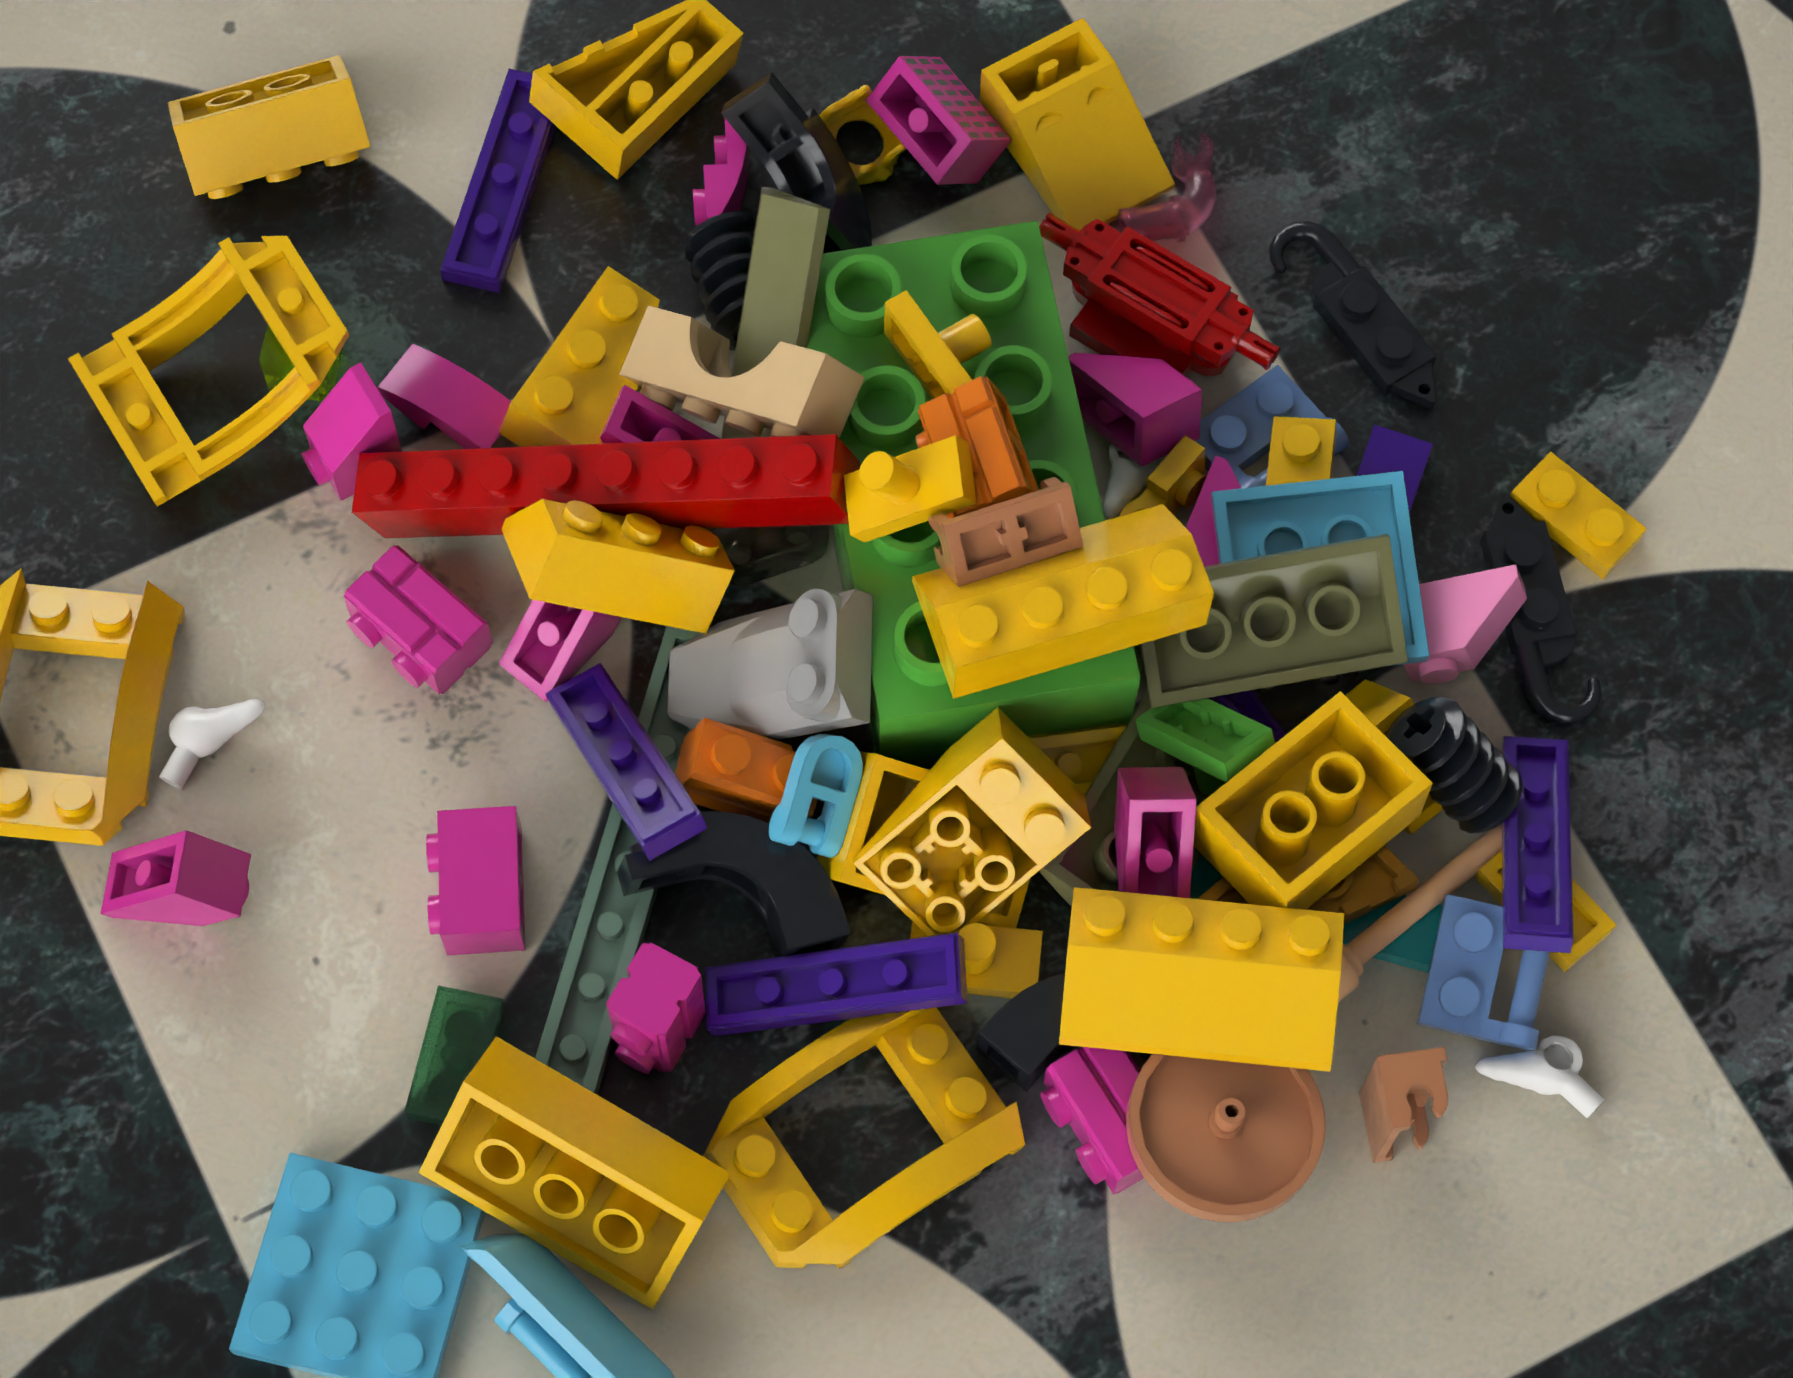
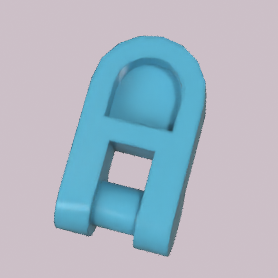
(825, 770)

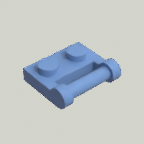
(1243, 424)
(1465, 976)

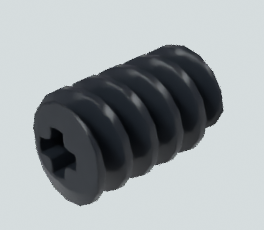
(719, 266)
(1465, 768)

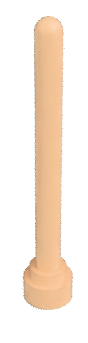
(1415, 907)

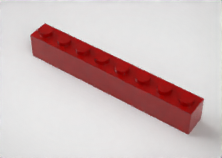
(669, 481)

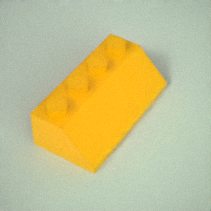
(1121, 589)
(1202, 979)
(573, 1172)

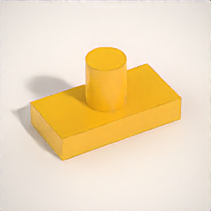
(933, 355)
(908, 488)
(998, 958)

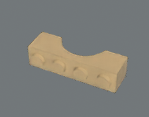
(788, 392)

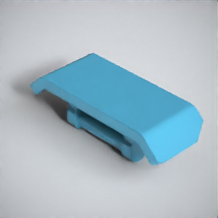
(559, 1314)

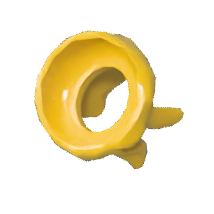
(855, 108)

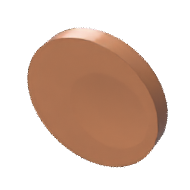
(1224, 1134)

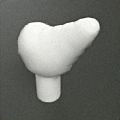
(1125, 481)
(203, 732)
(1546, 1071)

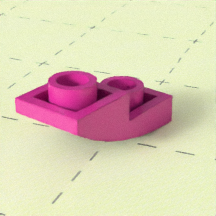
(725, 180)
(448, 396)

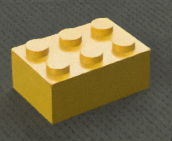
(1310, 808)

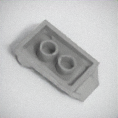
(779, 668)

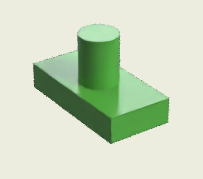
(1207, 737)

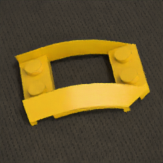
(135, 406)
(96, 625)
(942, 1083)

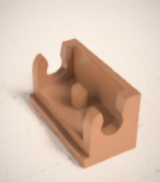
(1008, 534)
(1396, 1097)

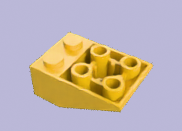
(1075, 127)
(974, 828)

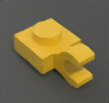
(1175, 480)

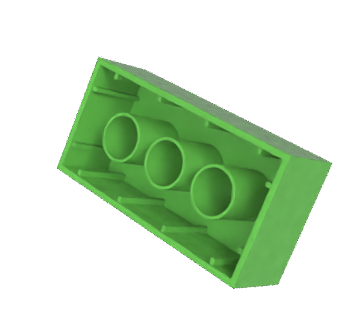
(1008, 285)

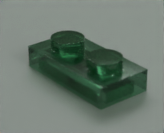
(454, 1041)

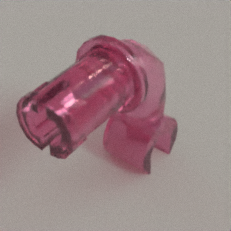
(1182, 213)

